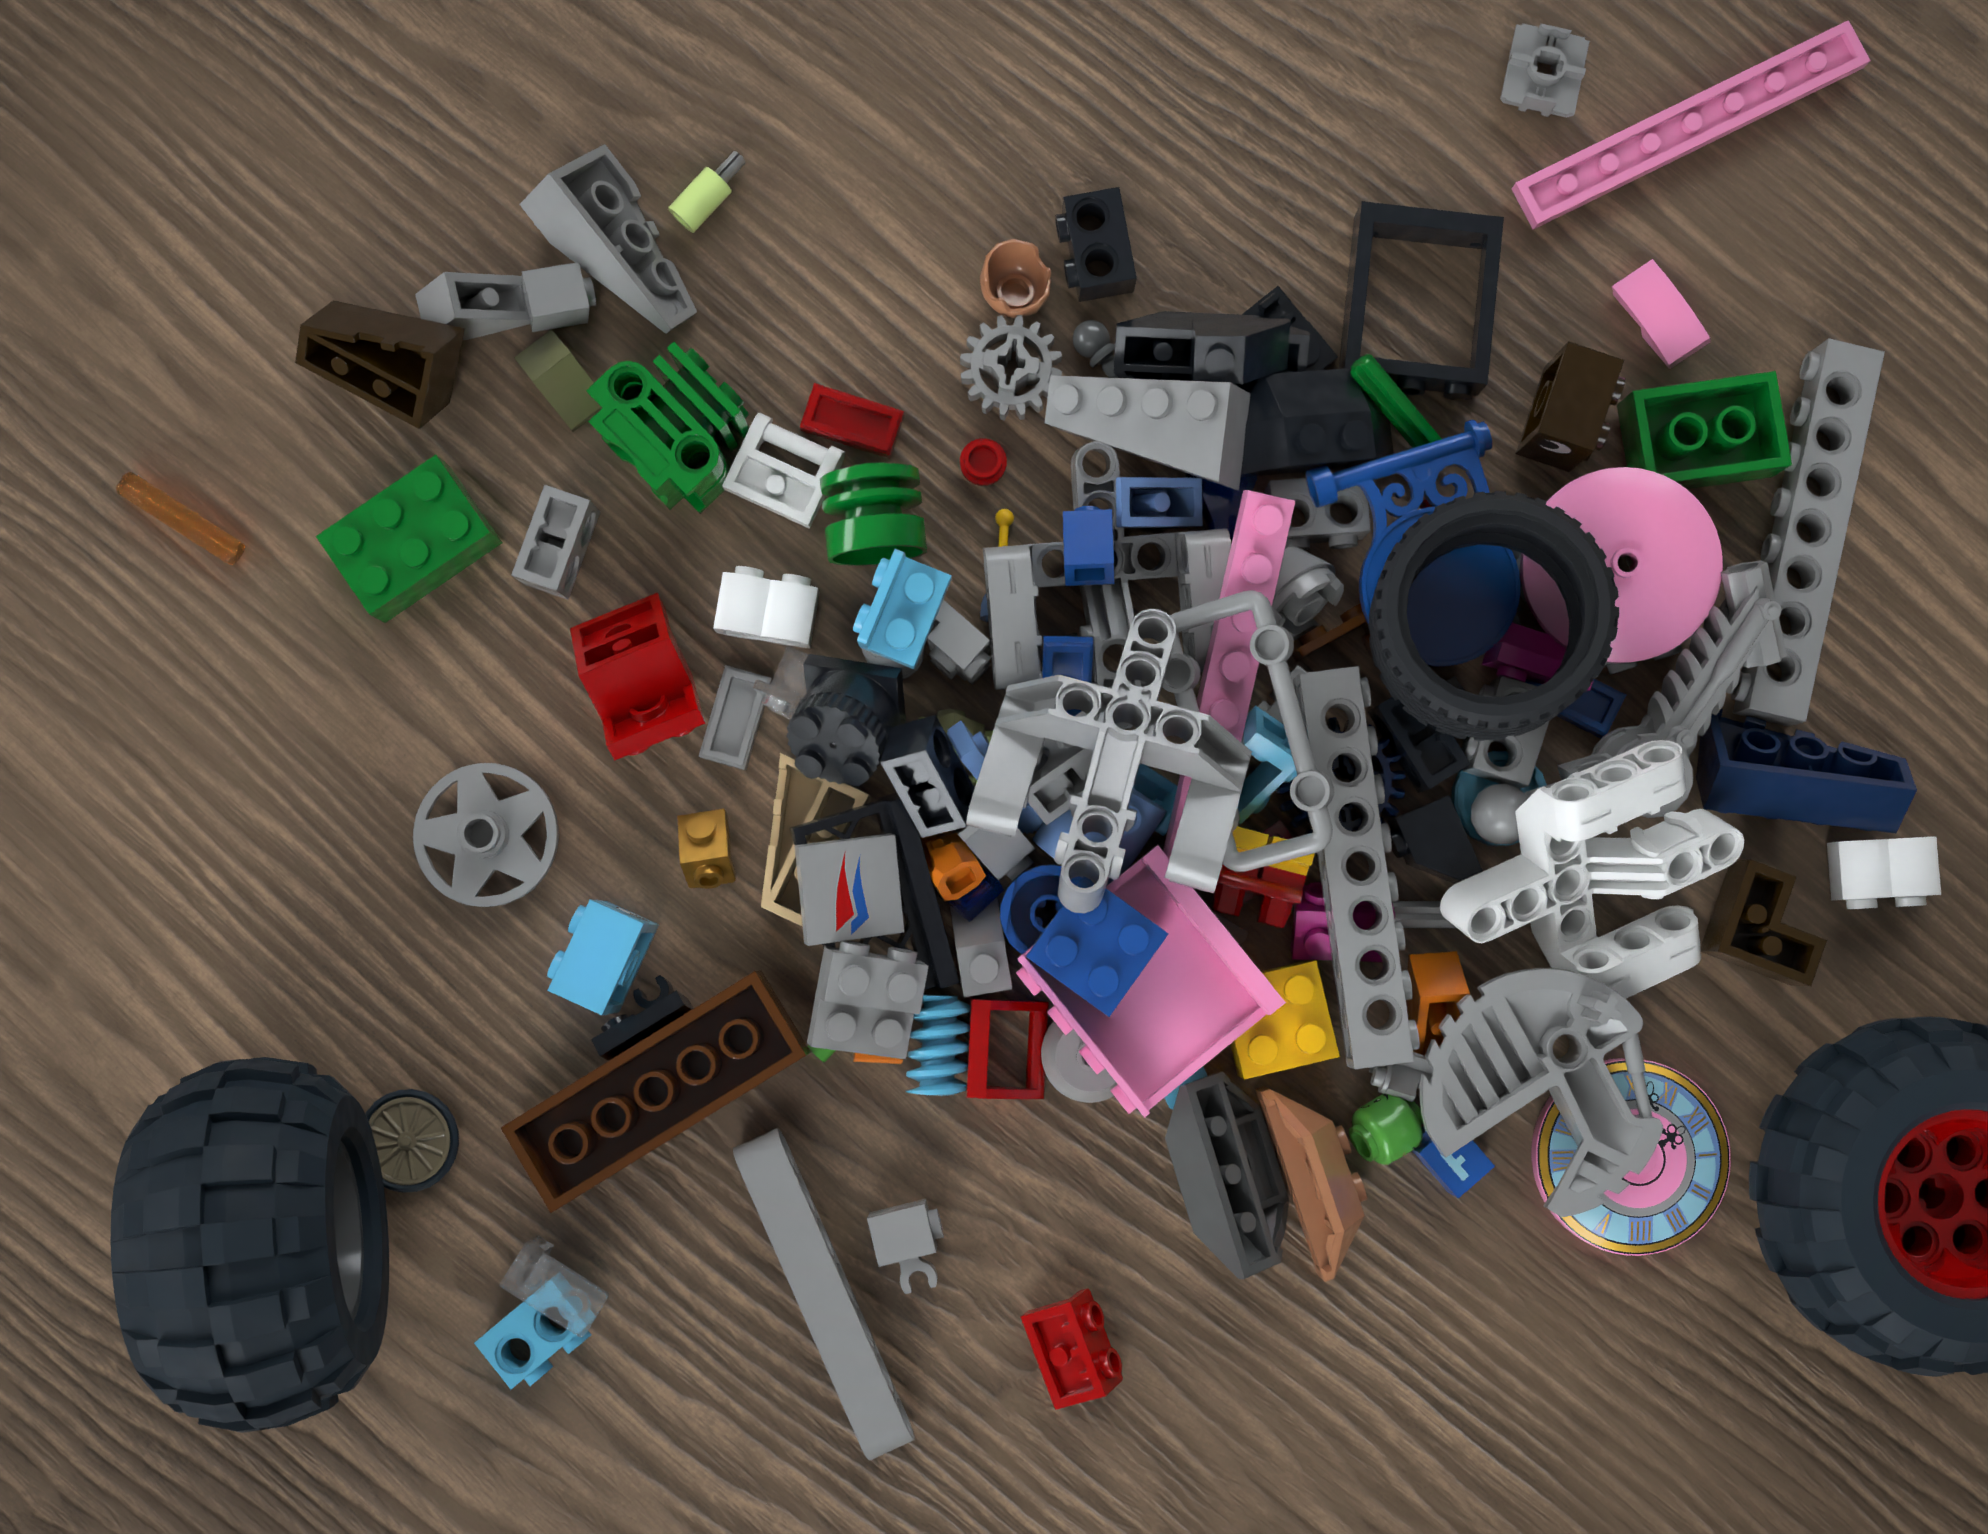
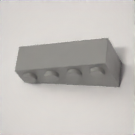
(1168, 422)

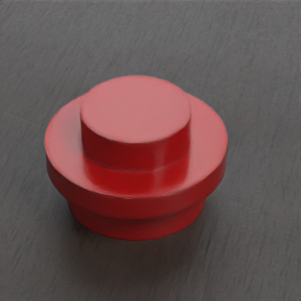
(983, 462)

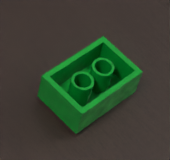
(1707, 430)
(409, 539)

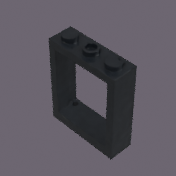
(1429, 227)

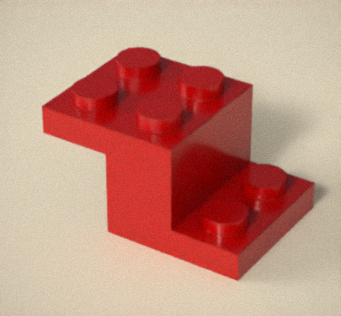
(636, 677)

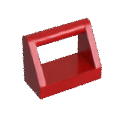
(979, 1049)

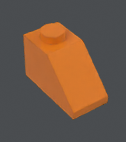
(1436, 989)

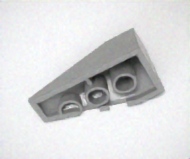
(595, 220)

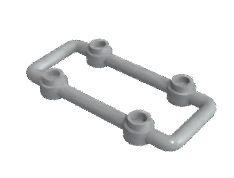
(1273, 647)

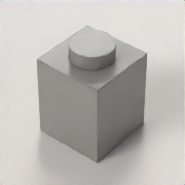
(557, 296)

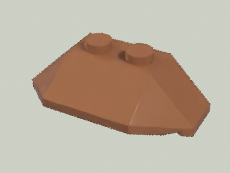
(1317, 1178)

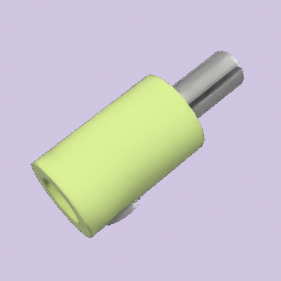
(705, 193)

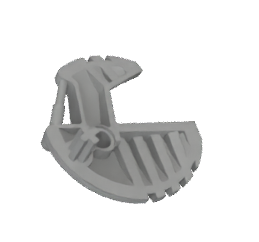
(1504, 1058)

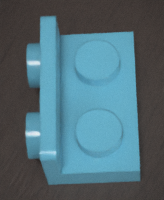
(902, 609)

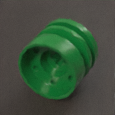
(872, 503)

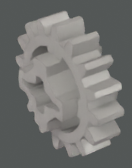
(993, 363)

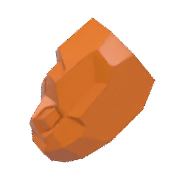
(951, 865)

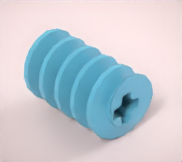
(939, 1046)

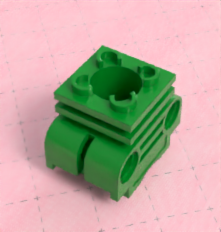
(670, 425)

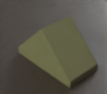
(559, 379)

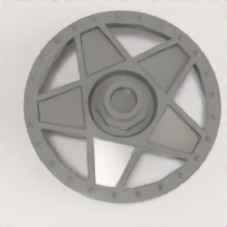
(485, 834)

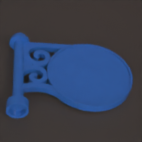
(1461, 598)

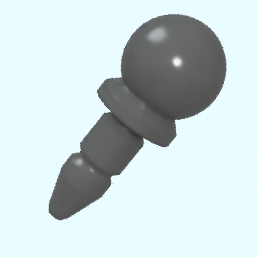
(1093, 342)

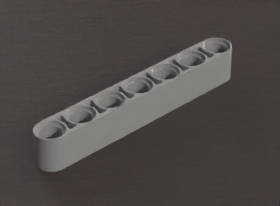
(823, 1294)

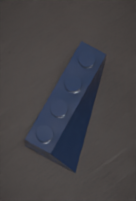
(1800, 777)

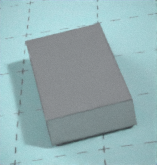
(734, 719)

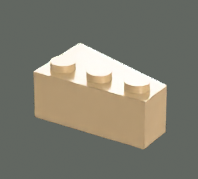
(797, 803)

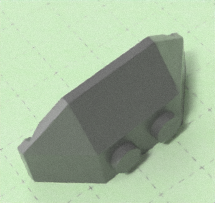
(1228, 1174)

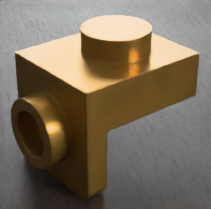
(705, 849)

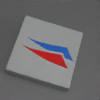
(849, 889)

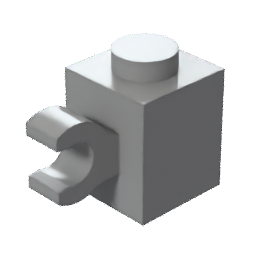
(904, 1236)

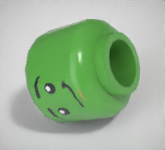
(1386, 1129)

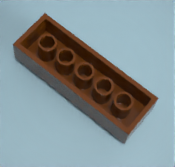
(655, 1090)

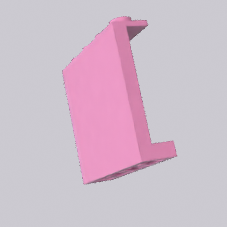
(1182, 1006)

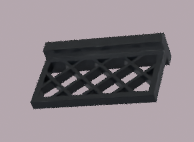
(918, 896)

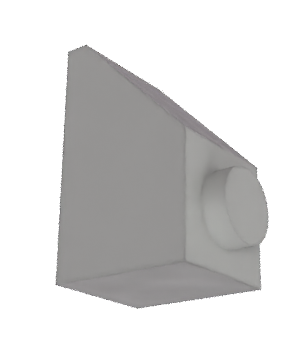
(474, 302)
(998, 852)
(981, 952)

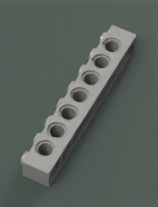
(1855, 377)
(1348, 943)

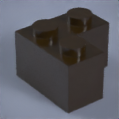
(1749, 927)

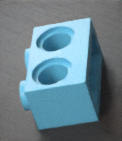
(539, 1334)

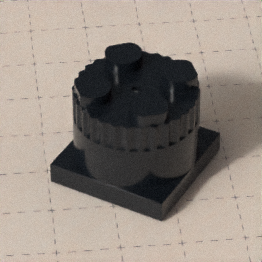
(845, 718)

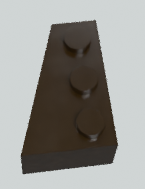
(383, 358)

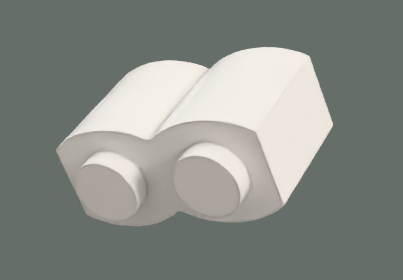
(767, 608)
(1884, 869)

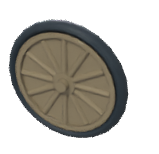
(413, 1139)

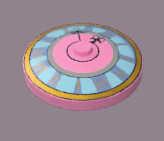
(1676, 1187)

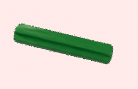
(1392, 402)

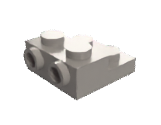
(958, 646)
(867, 1000)

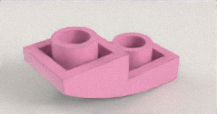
(1661, 313)

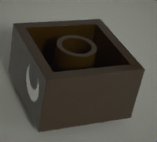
(1571, 407)

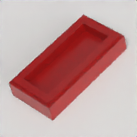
(852, 420)

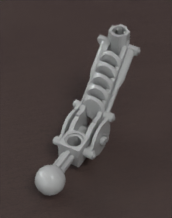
(1735, 635)

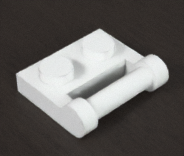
(776, 483)

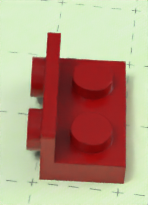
(1073, 1349)

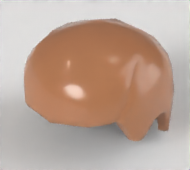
(1015, 279)

